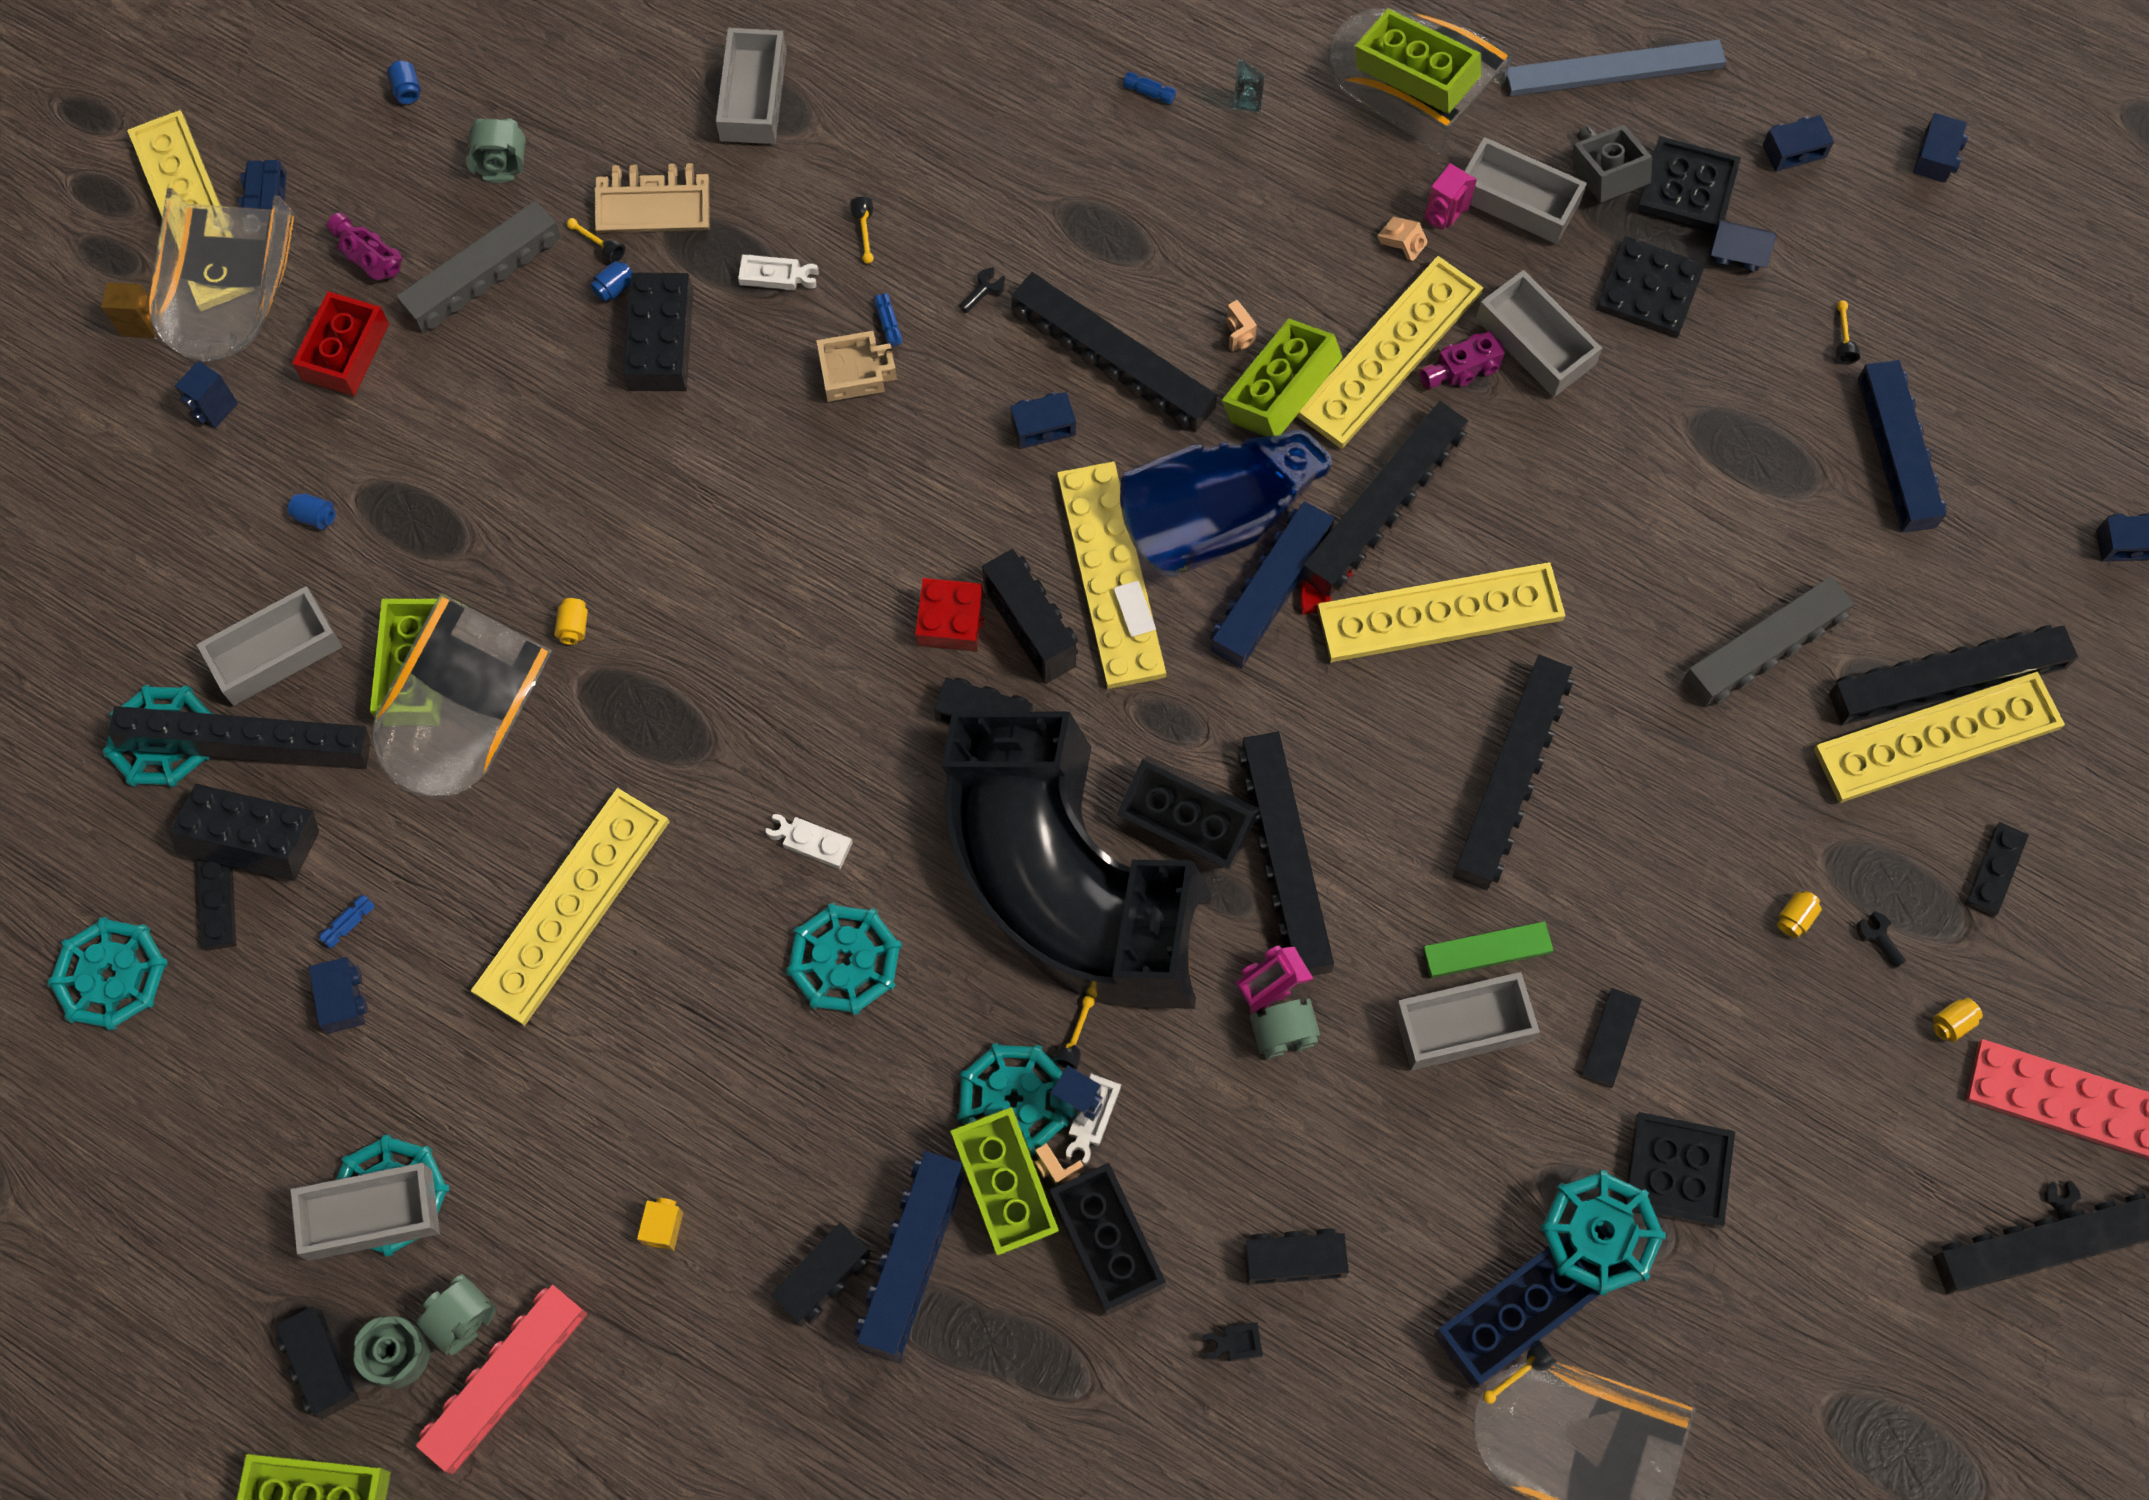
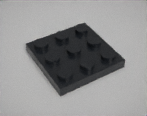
(1689, 183)
(1651, 286)
(1682, 1168)

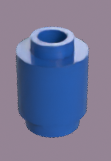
(404, 82)
(611, 281)
(311, 510)

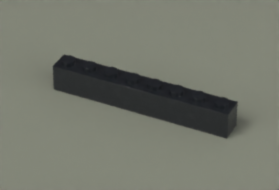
(1113, 352)
(1383, 500)
(1951, 674)
(239, 737)
(1513, 772)
(1285, 851)
(2044, 1245)

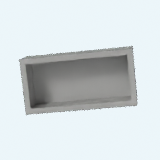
(751, 85)
(1523, 190)
(1538, 333)
(269, 646)
(1466, 1021)
(364, 1212)

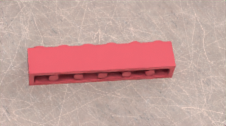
(501, 1379)

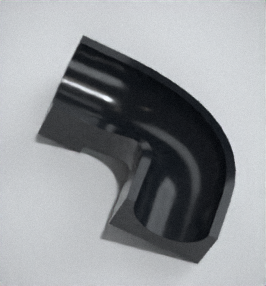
(1044, 880)

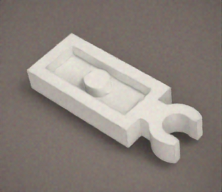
(775, 272)
(811, 841)
(1094, 1130)

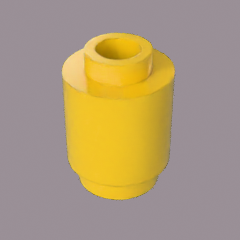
(571, 621)
(1799, 914)
(1957, 1019)

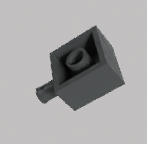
(1611, 162)

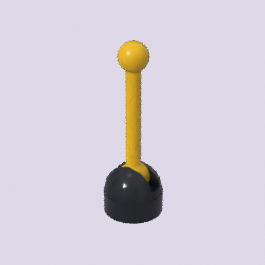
(863, 209)
(610, 249)
(1847, 350)
(1069, 1053)
(1537, 1359)

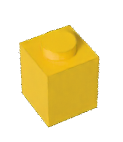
(660, 1224)

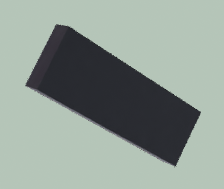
(1611, 1037)

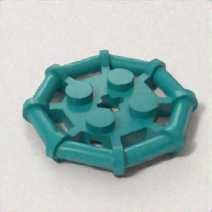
(134, 774)
(95, 960)
(840, 976)
(1010, 1080)
(387, 1146)
(1585, 1239)

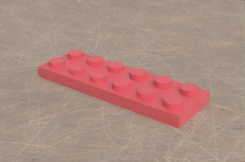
(2060, 1098)

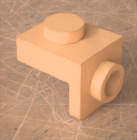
(1404, 235)
(1049, 1166)

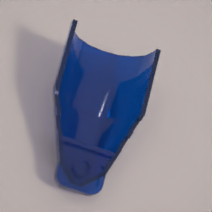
(1216, 497)

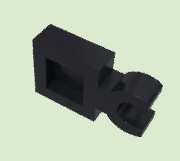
(1240, 1342)

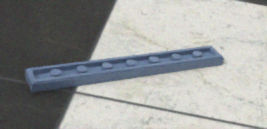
(1615, 67)

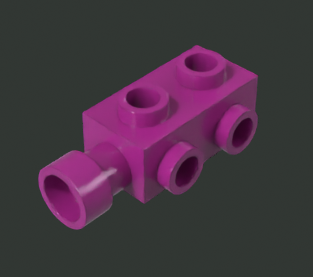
(364, 248)
(1480, 355)

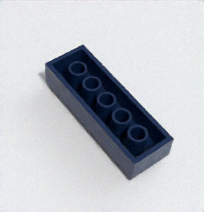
(911, 1256)
(1517, 1313)

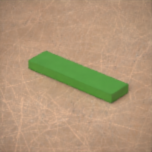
(1487, 950)

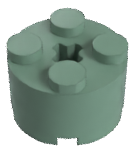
(496, 149)
(1285, 1027)
(455, 1315)
(374, 1360)

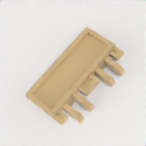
(652, 204)

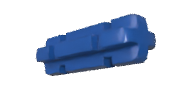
(1149, 87)
(888, 319)
(346, 921)

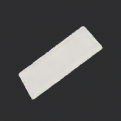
(1134, 608)

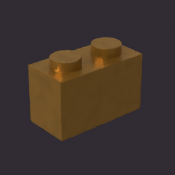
(128, 309)

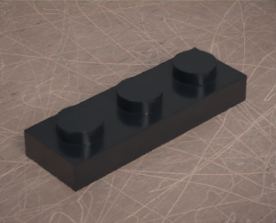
(1996, 869)
(216, 905)

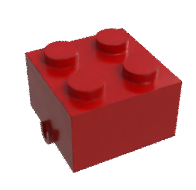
(950, 614)

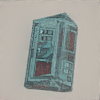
(1248, 88)

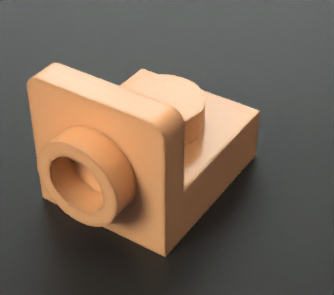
(1241, 325)

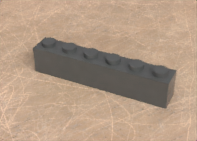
(479, 267)
(1768, 642)

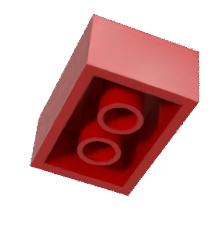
(340, 343)

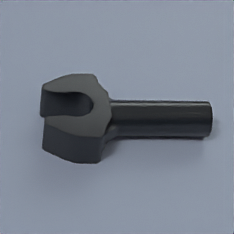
(984, 288)
(1881, 937)
(2062, 1204)

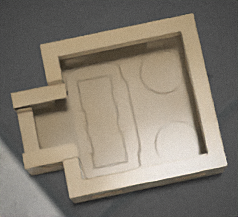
(855, 365)

